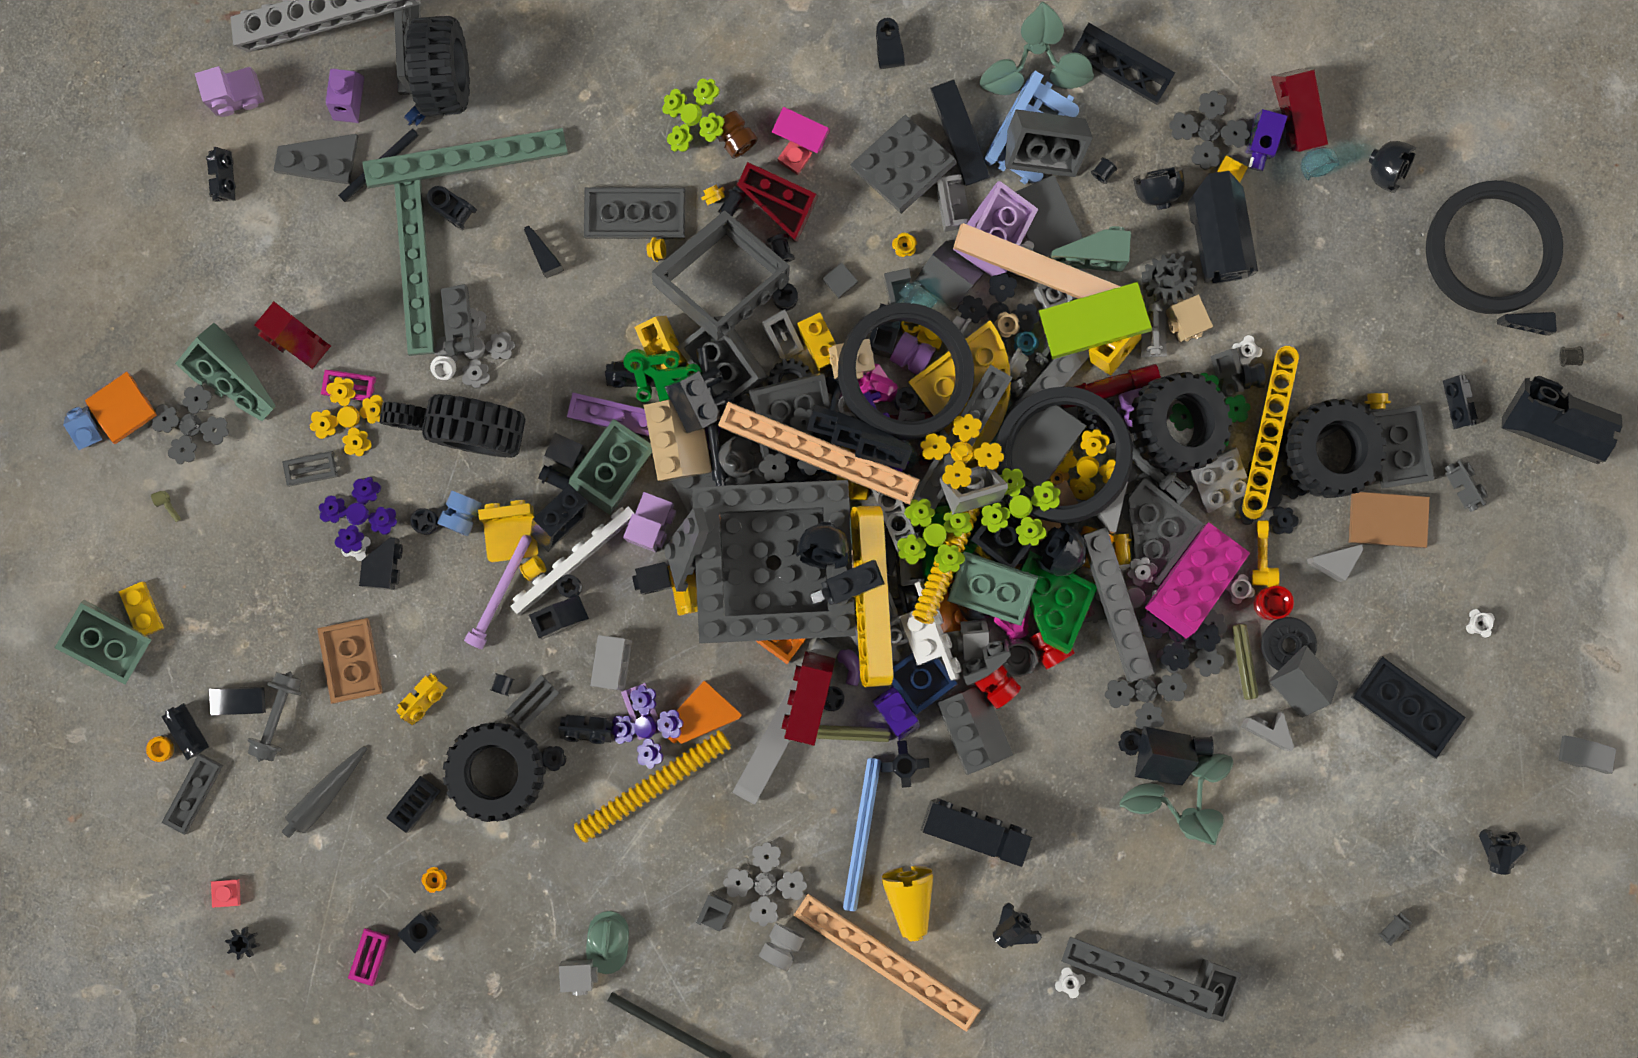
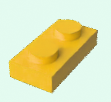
(141, 609)

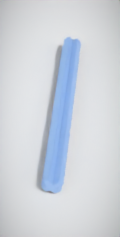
(862, 834)

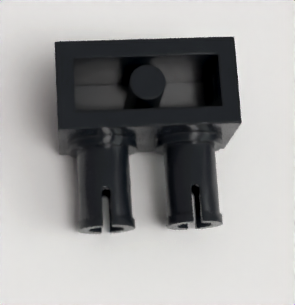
(694, 401)

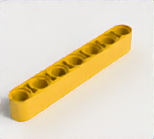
(1270, 420)
(872, 606)

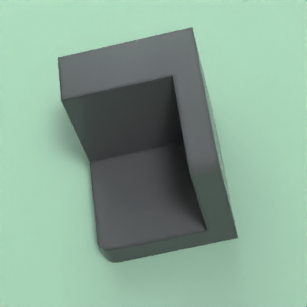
(894, 282)
(714, 912)

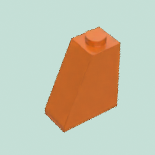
(703, 713)

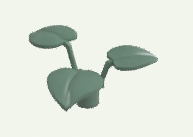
(1039, 30)
(1194, 823)

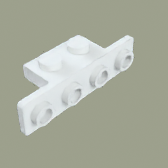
(929, 641)

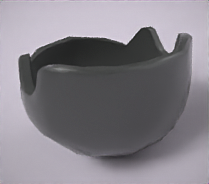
(736, 457)
(1022, 658)

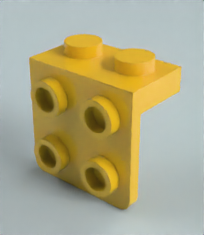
(505, 528)

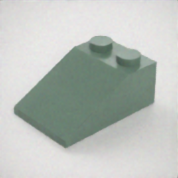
(1100, 251)
(611, 466)
(103, 642)

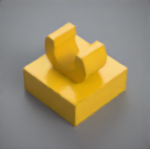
(1235, 167)

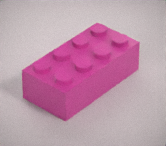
(1197, 580)

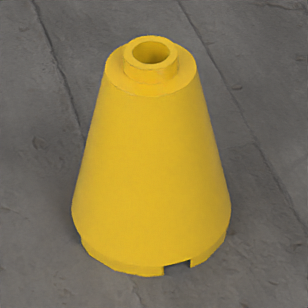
(910, 899)

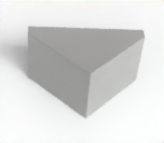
(782, 335)
(1337, 563)

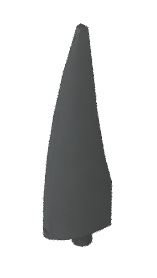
(319, 798)

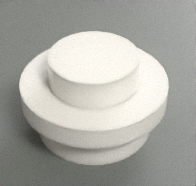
(443, 367)

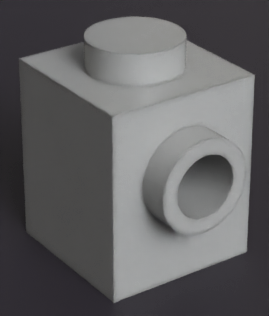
(972, 639)
(577, 976)

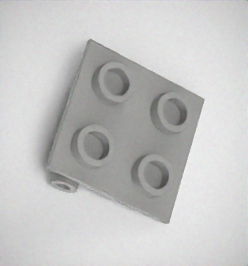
(1221, 480)

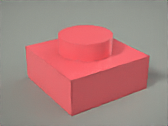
(794, 157)
(225, 893)

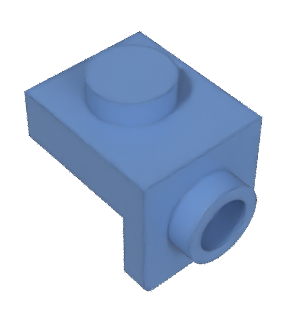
(82, 427)

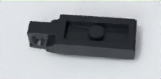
(849, 584)

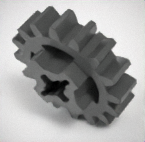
(1169, 278)

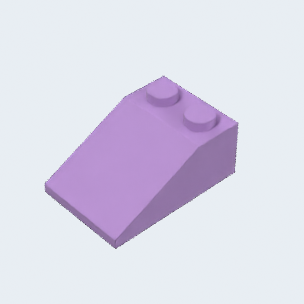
(1004, 216)

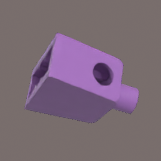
(344, 91)

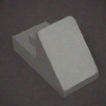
(1276, 734)

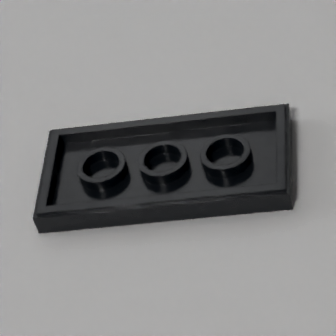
(1408, 707)

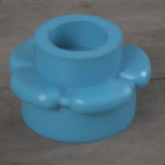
(1030, 338)

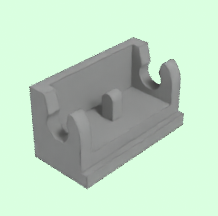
(952, 202)
(611, 663)

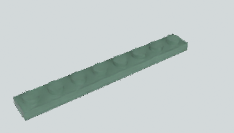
(464, 158)
(414, 268)

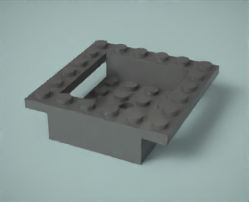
(754, 526)

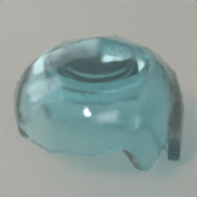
(1318, 162)

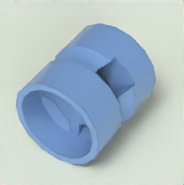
(459, 513)

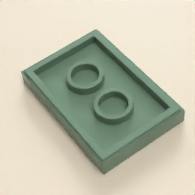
(992, 588)

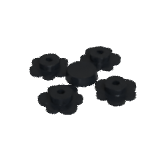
(999, 307)
(1274, 501)
(1177, 648)

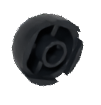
(1391, 163)
(1160, 187)
(823, 546)
(1062, 551)

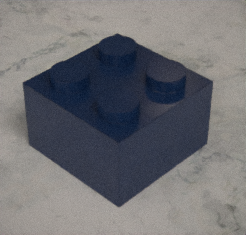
(921, 683)

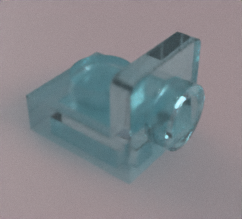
(916, 294)

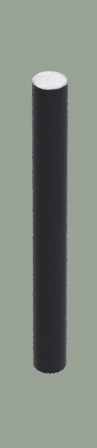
(397, 148)

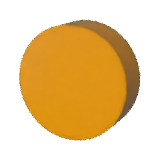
(160, 749)

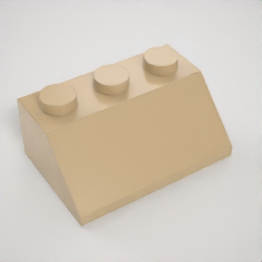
(673, 449)

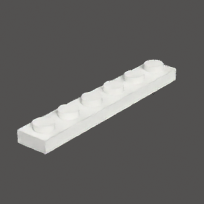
(563, 566)

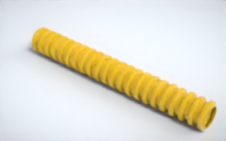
(938, 580)
(653, 785)

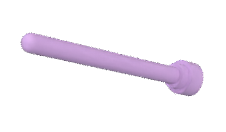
(477, 636)

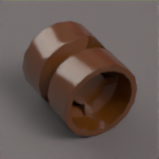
(736, 136)

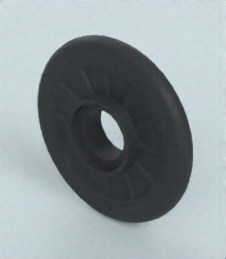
(1280, 630)

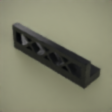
(1130, 57)

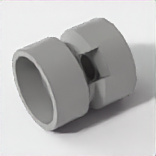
(782, 945)

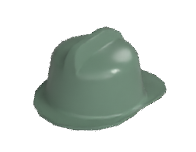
(607, 942)

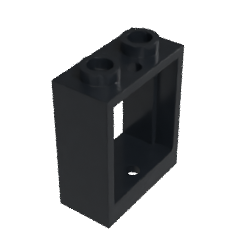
(564, 510)

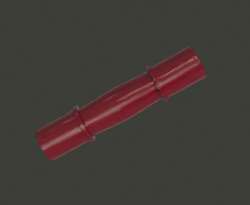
(1121, 383)

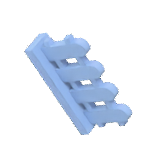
(1042, 94)

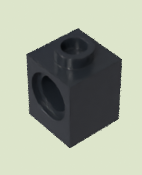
(565, 452)
(652, 578)
(412, 939)

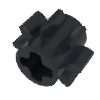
(236, 947)

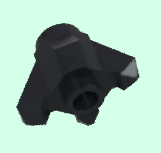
(904, 764)
(1502, 850)
(1014, 928)

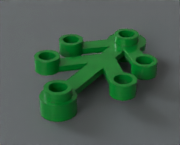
(661, 377)

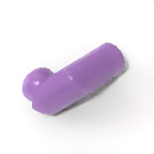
(851, 662)

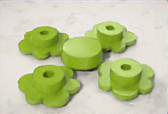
(691, 115)
(1021, 507)
(934, 536)

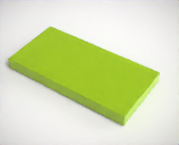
(1095, 320)

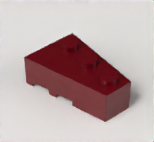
(1301, 103)
(781, 199)
(289, 334)
(809, 698)

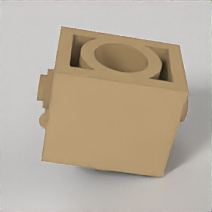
(1188, 319)
(864, 359)

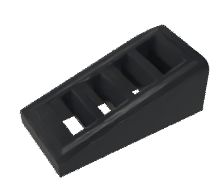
(547, 261)
(1539, 323)
(399, 822)

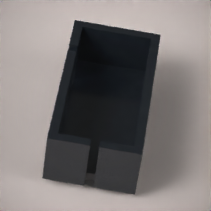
(975, 833)

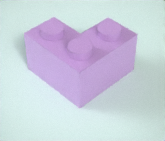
(229, 91)
(649, 522)

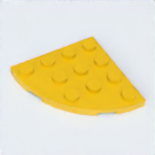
(938, 380)

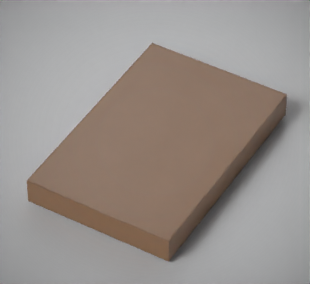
(1389, 520)
(350, 660)

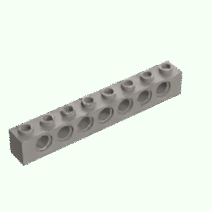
(301, 18)

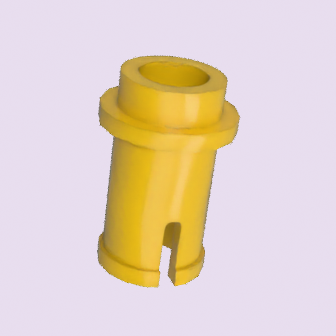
(1122, 548)

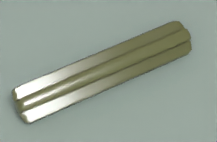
(1245, 661)
(853, 733)

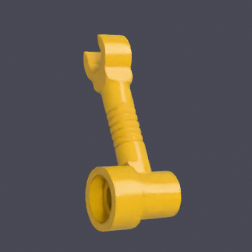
(1263, 574)

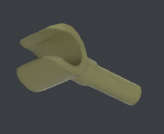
(163, 498)

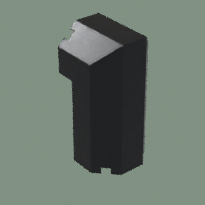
(1222, 229)
(1561, 420)

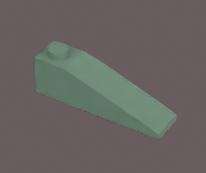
(220, 364)

